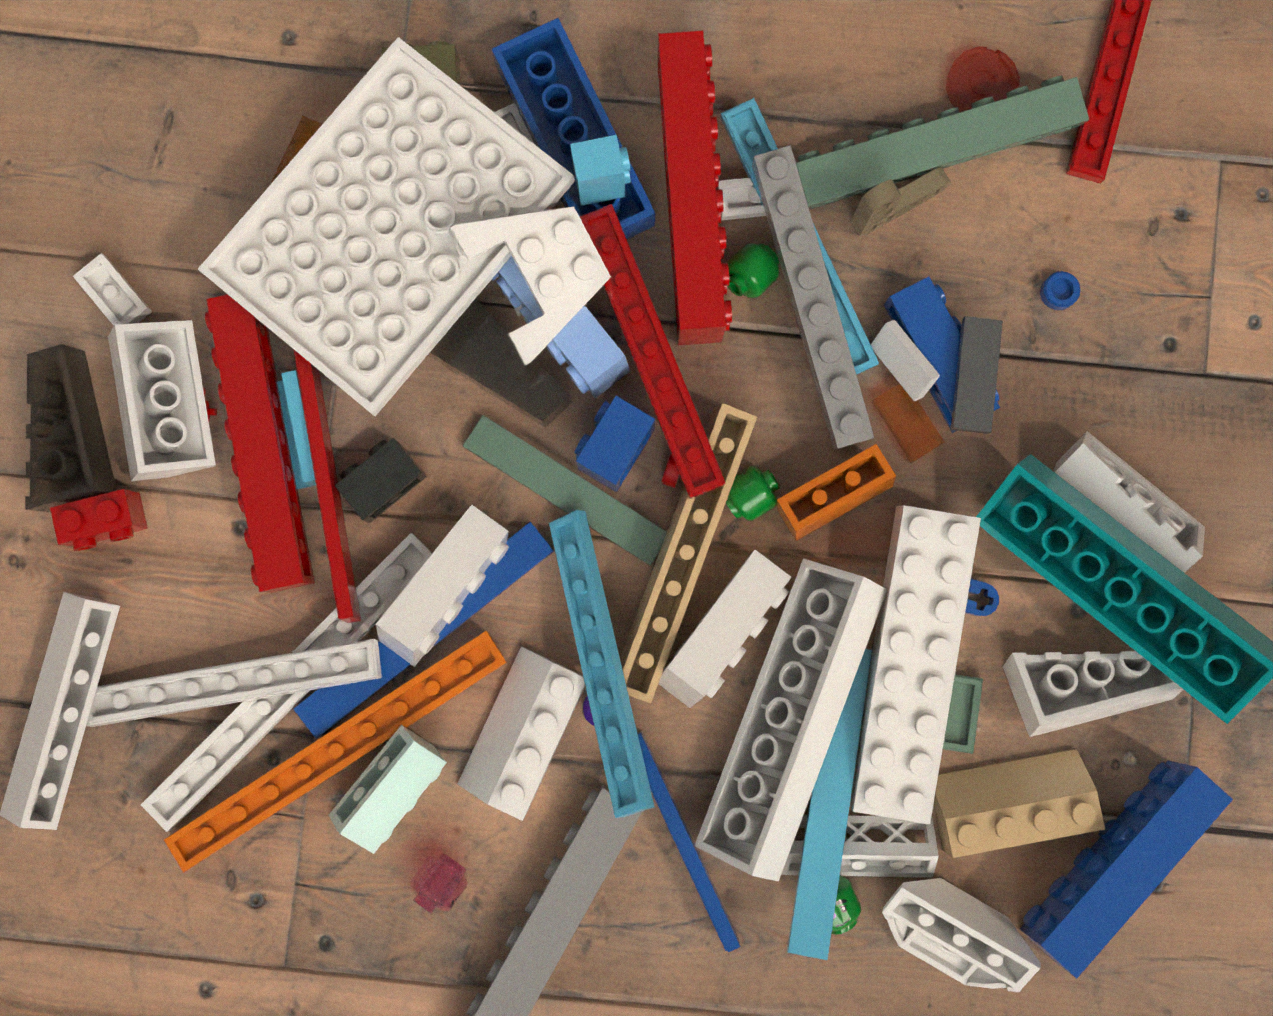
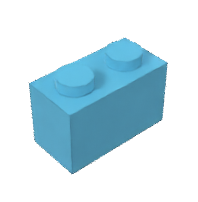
(600, 169)

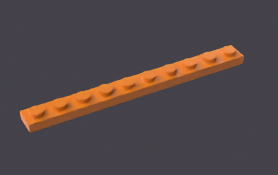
(334, 751)

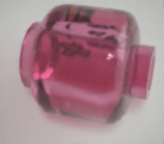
(438, 883)

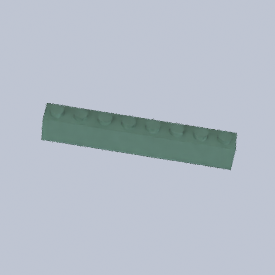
(942, 142)

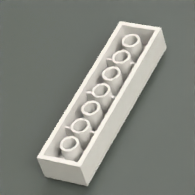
(913, 663)
(790, 719)

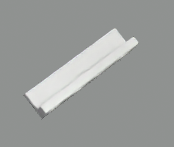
(889, 858)

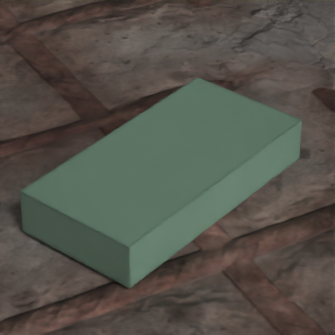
(963, 714)

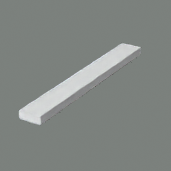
(236, 682)

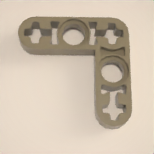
(887, 202)

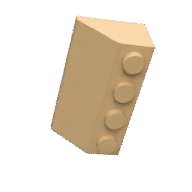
(1016, 803)

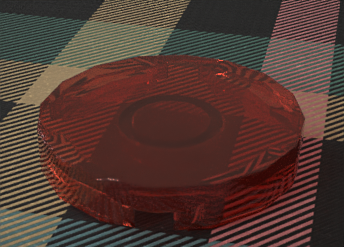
(990, 66)

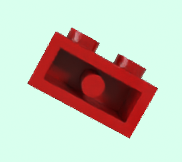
(99, 518)

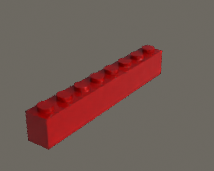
(259, 446)

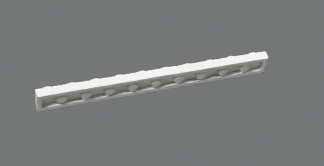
(256, 717)

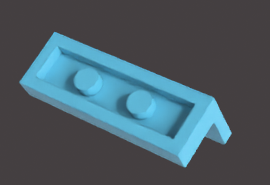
(296, 429)

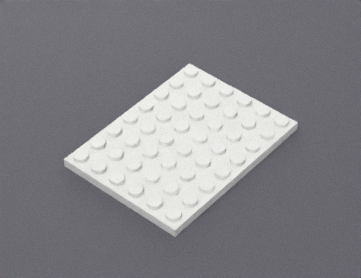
(356, 234)

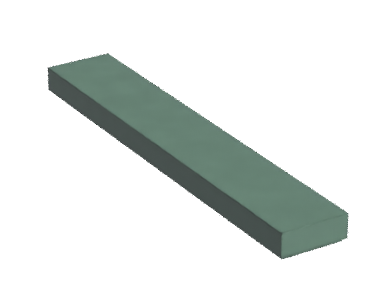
(565, 489)

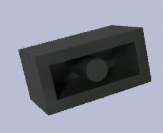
(379, 479)

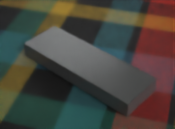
(976, 375)

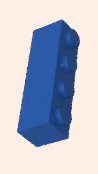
(926, 321)

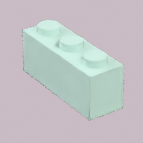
(387, 789)

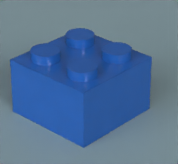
(615, 443)

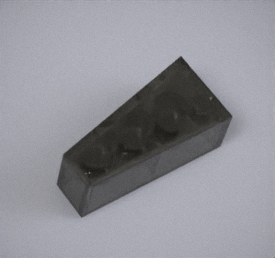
(485, 356)
(64, 431)

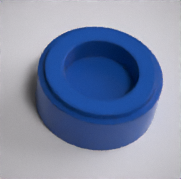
(1060, 290)

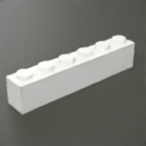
(59, 712)

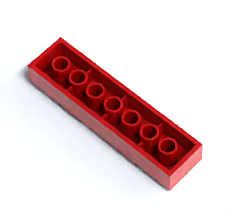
(691, 187)

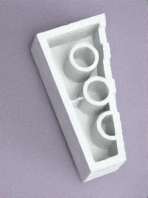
(1132, 501)
(441, 585)
(724, 629)
(1080, 688)

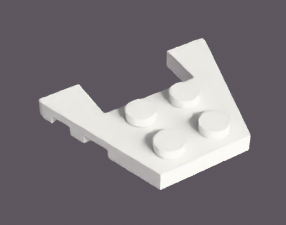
(554, 261)

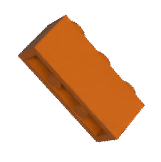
(836, 492)

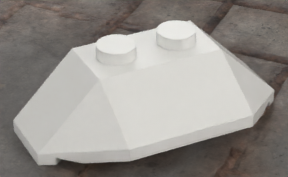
(959, 935)

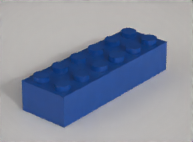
(563, 110)
(1124, 865)

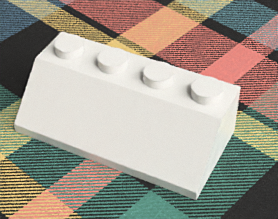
(161, 399)
(522, 733)

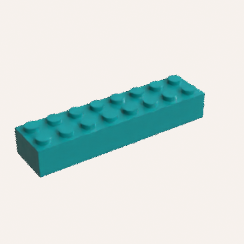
(1130, 588)

